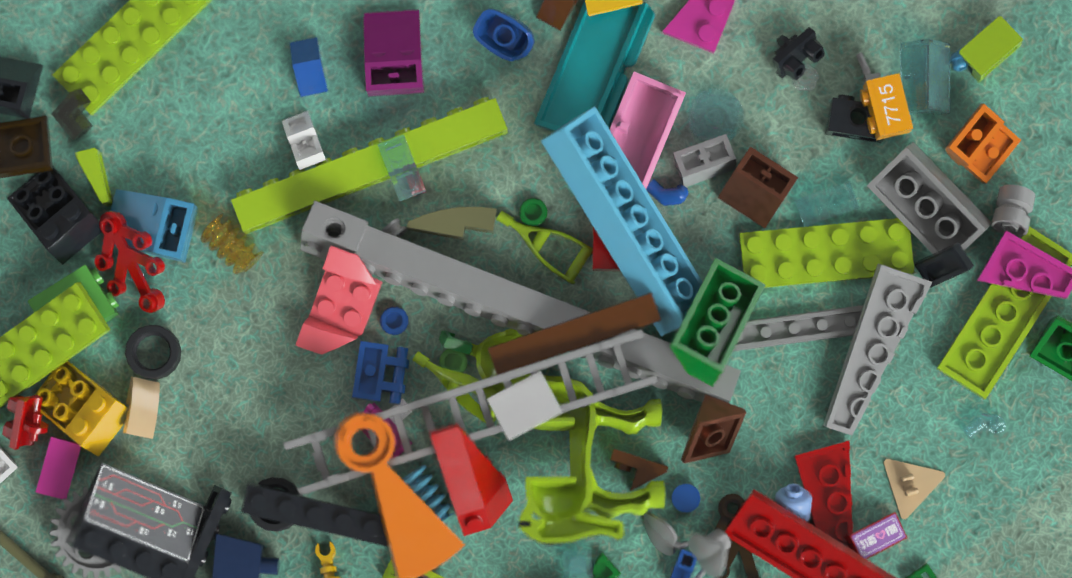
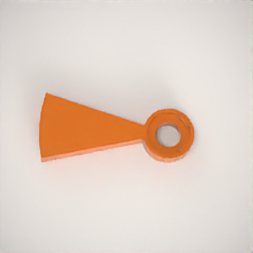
(412, 530)

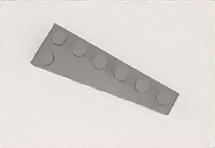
(882, 323)

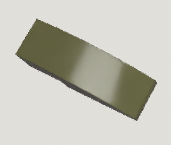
(455, 221)

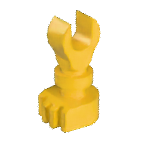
(327, 569)

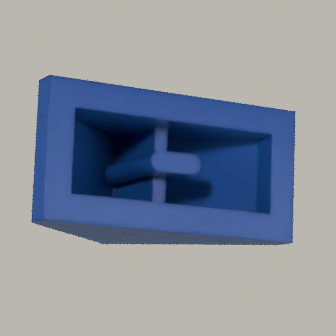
(308, 67)

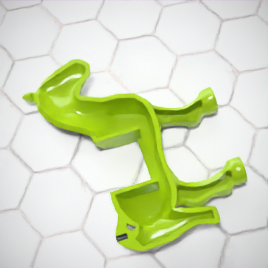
(565, 501)

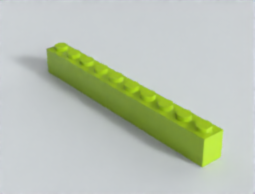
(366, 167)

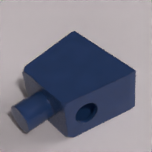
(241, 559)

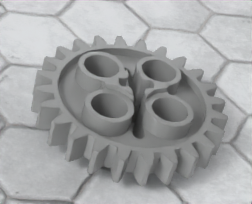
(71, 554)

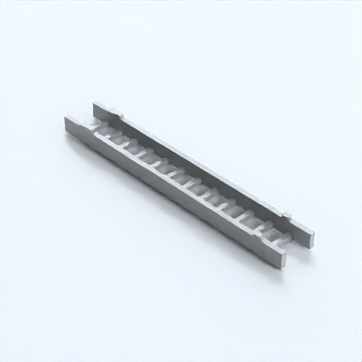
(478, 387)

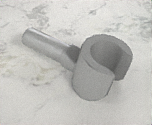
(866, 70)

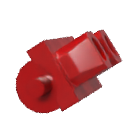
(26, 422)

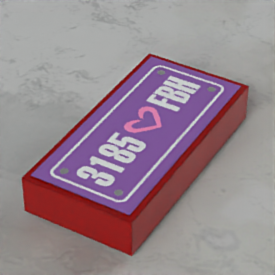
(877, 536)

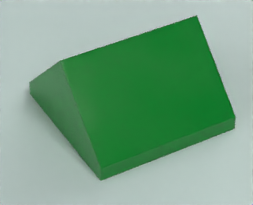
(1055, 347)

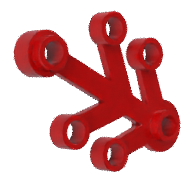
(115, 231)

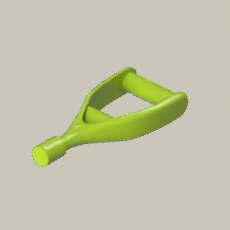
(539, 240)
(453, 380)

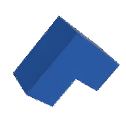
(684, 565)

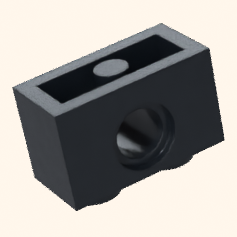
(840, 123)

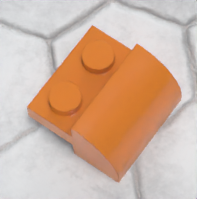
(982, 144)

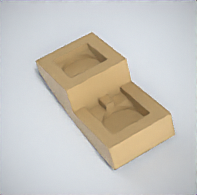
(142, 408)

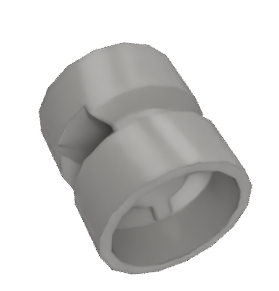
(1013, 206)

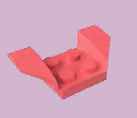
(341, 303)

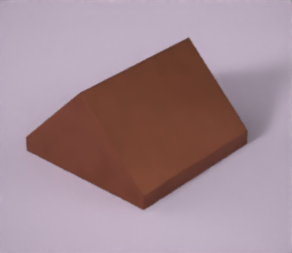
(713, 430)

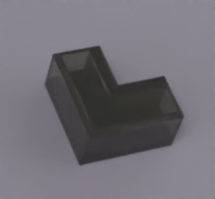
(70, 114)

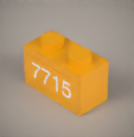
(886, 107)

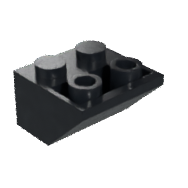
(18, 86)

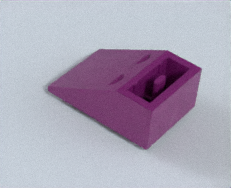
(393, 53)

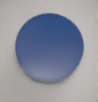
(394, 320)
(685, 498)

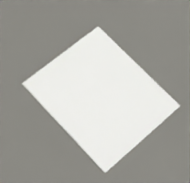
(524, 405)

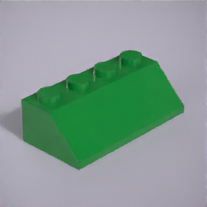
(715, 321)

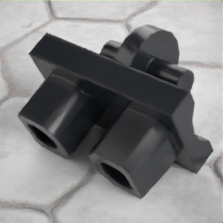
(794, 51)

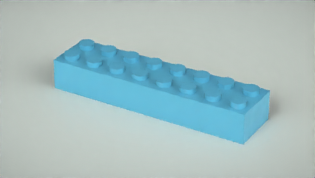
(624, 216)

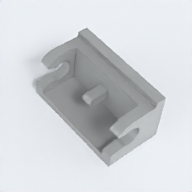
(705, 160)

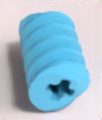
(420, 486)

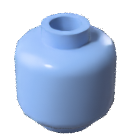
(795, 500)

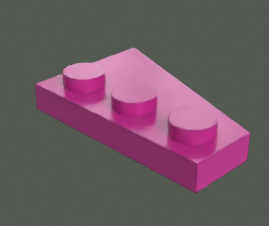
(700, 23)
(1026, 268)

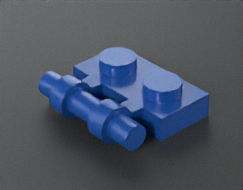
(371, 372)

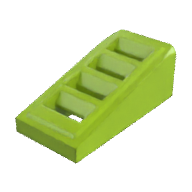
(94, 169)

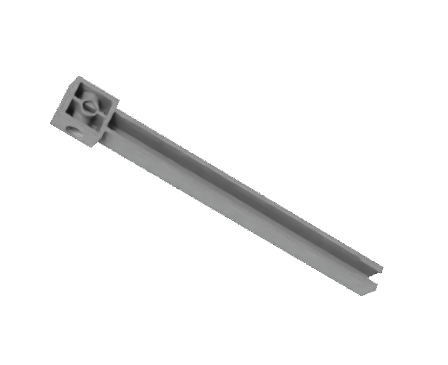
(493, 297)

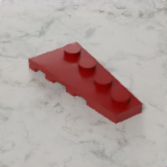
(828, 480)

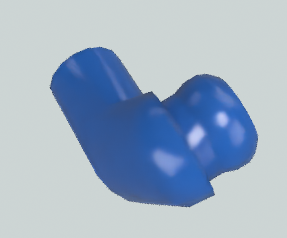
(667, 196)

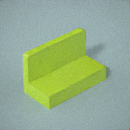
(990, 48)

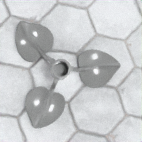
(708, 549)

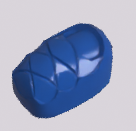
(503, 35)

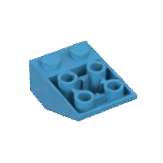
(165, 219)

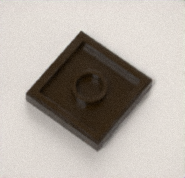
(25, 147)

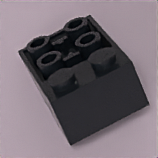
(55, 214)

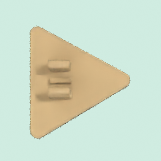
(911, 484)

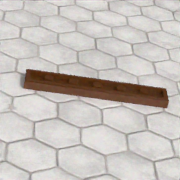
(574, 333)

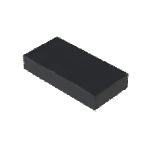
(944, 264)

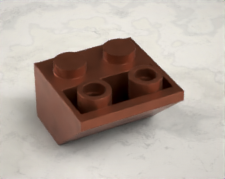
(757, 187)

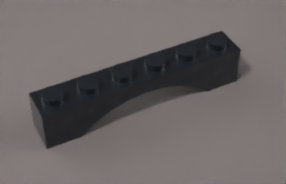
(313, 513)

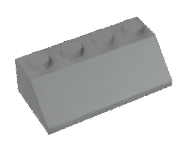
(928, 201)

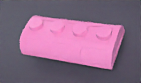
(645, 122)

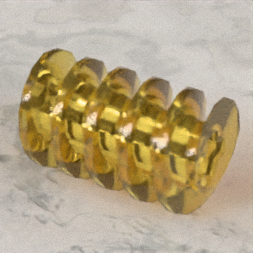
(229, 245)

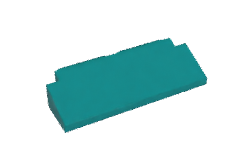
(595, 65)

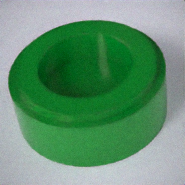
(533, 212)

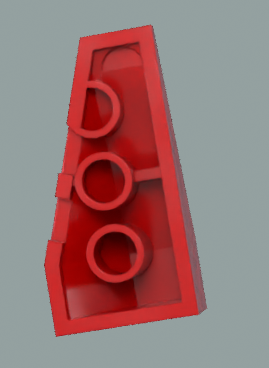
(474, 484)

